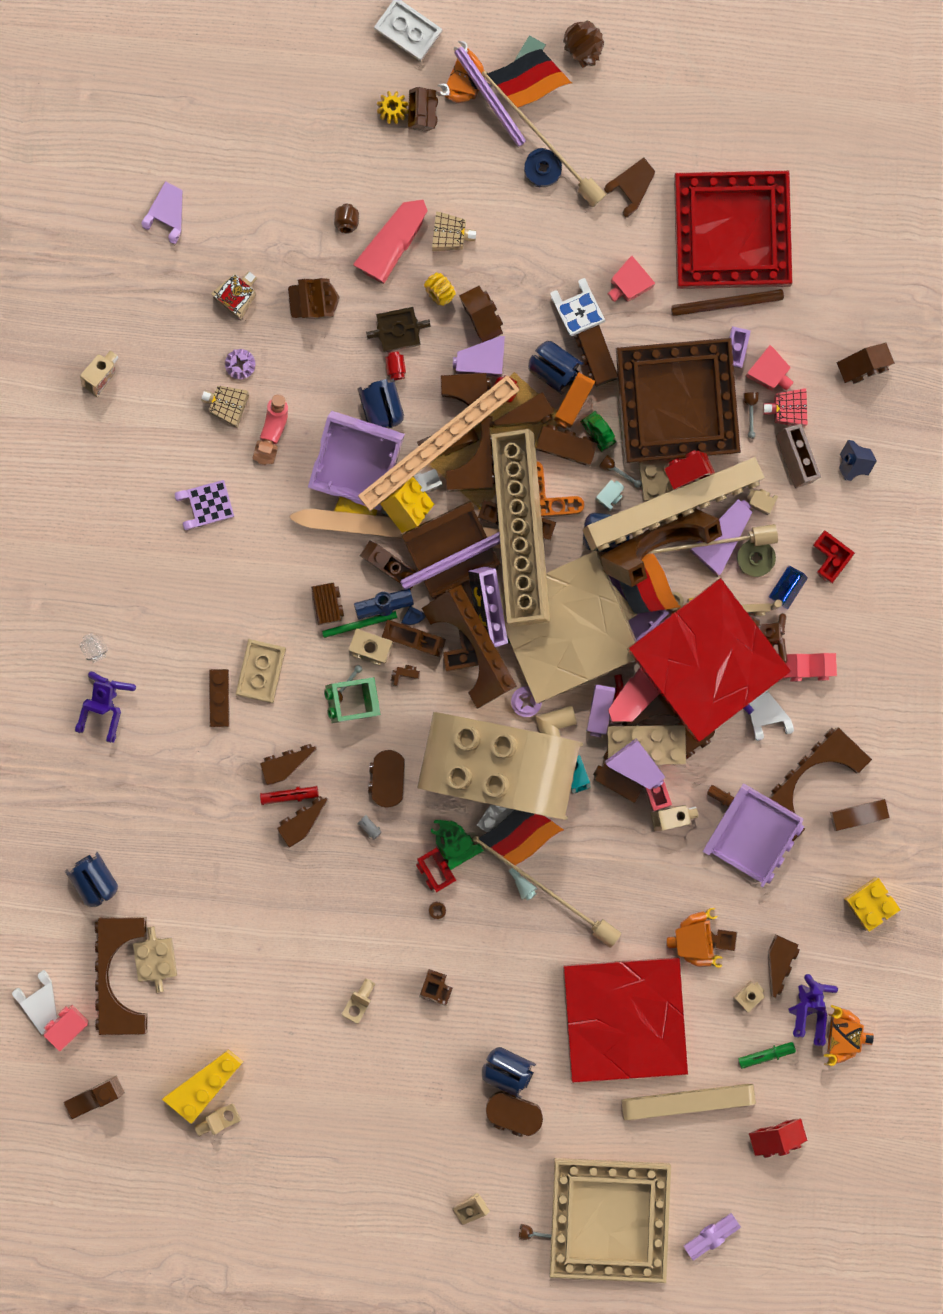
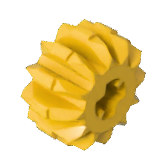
(399, 104)
(439, 289)

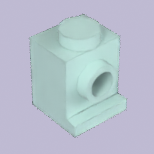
(610, 494)

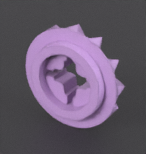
(248, 366)
(516, 702)

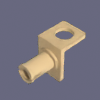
(360, 1000)
(216, 1121)

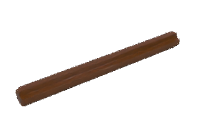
(727, 302)

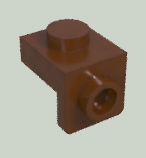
(408, 671)

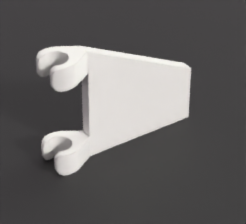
(768, 712)
(39, 1005)

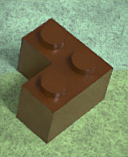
(482, 313)
(865, 362)
(461, 658)

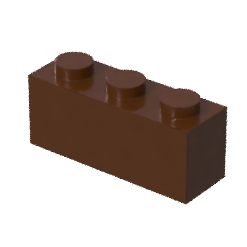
(596, 356)
(566, 445)
(798, 455)

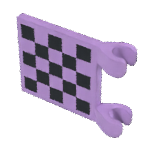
(208, 502)

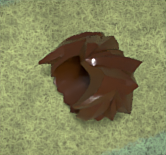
(584, 43)

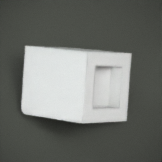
(429, 480)

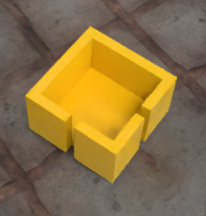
(408, 505)
(872, 904)

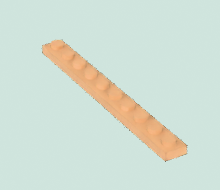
(438, 443)

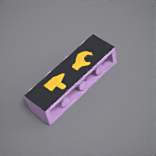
(488, 603)

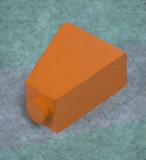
(574, 401)

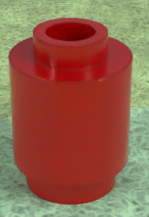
(395, 366)

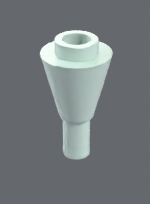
(525, 888)

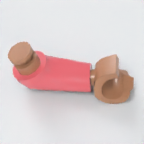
(274, 424)

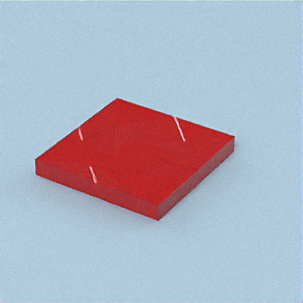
(733, 229)
(709, 660)
(625, 1019)

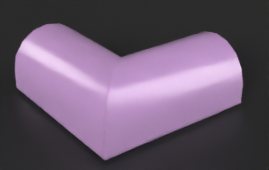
(739, 345)

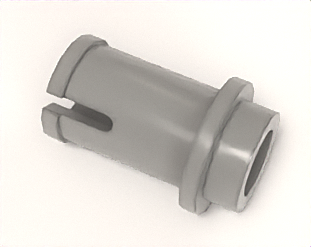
(369, 827)

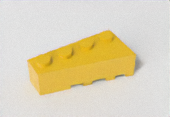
(196, 1092)

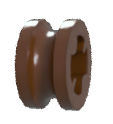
(431, 911)

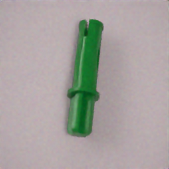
(769, 1054)

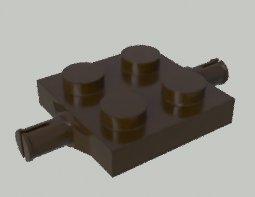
(398, 329)

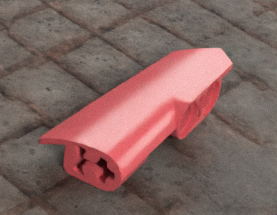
(392, 241)
(633, 698)

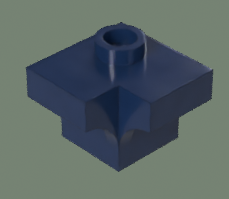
(856, 460)

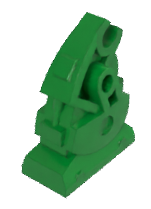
(599, 431)
(458, 844)

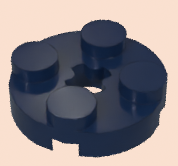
(541, 178)

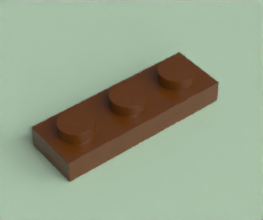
(219, 697)

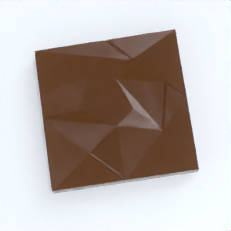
(677, 399)

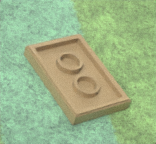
(260, 671)

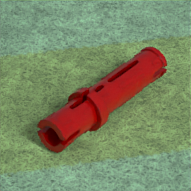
(288, 795)

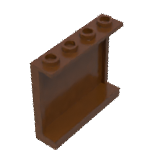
(443, 538)

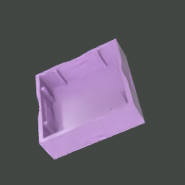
(353, 456)

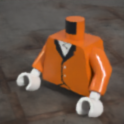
(460, 85)

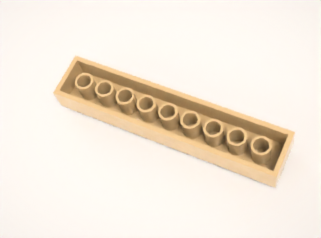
(520, 528)

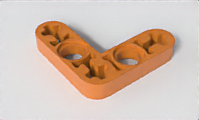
(543, 499)

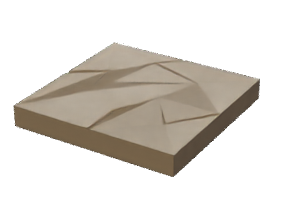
(584, 634)
(610, 1220)

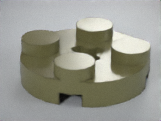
(756, 569)

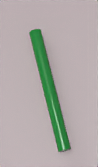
(358, 624)

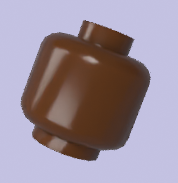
(346, 218)

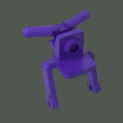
(102, 702)
(812, 1002)

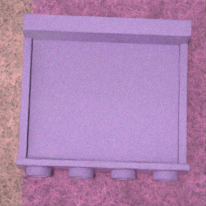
(754, 834)

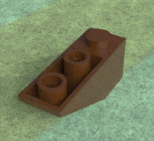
(386, 562)
(283, 767)
(298, 828)
(779, 960)

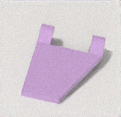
(168, 210)

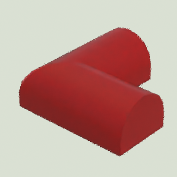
(837, 554)

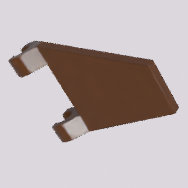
(633, 183)

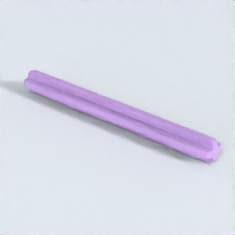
(490, 97)
(451, 561)

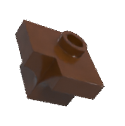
(435, 989)

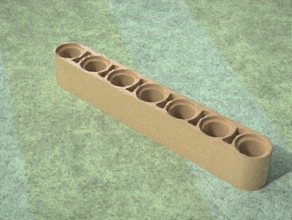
(688, 1101)

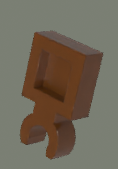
(725, 939)

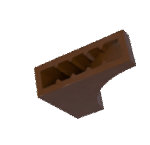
(94, 1097)

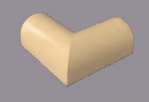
(551, 722)

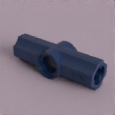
(374, 605)

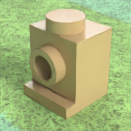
(761, 500)
(742, 996)

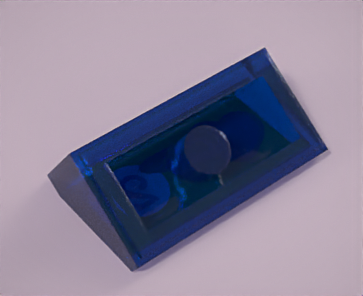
(788, 586)

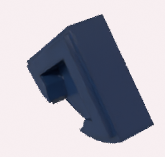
(413, 616)

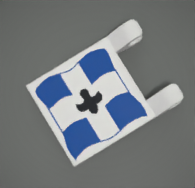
(579, 311)

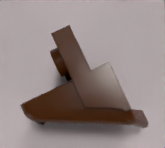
(313, 298)

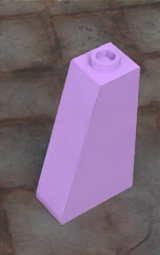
(732, 526)

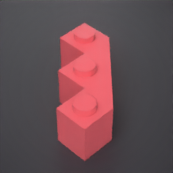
(811, 665)

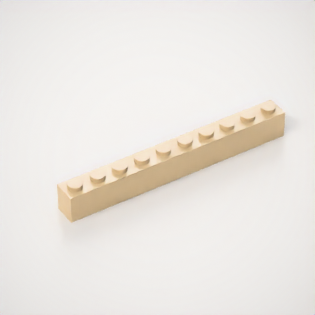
(669, 505)

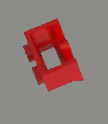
(431, 882)

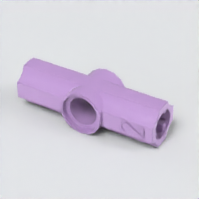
(712, 1236)

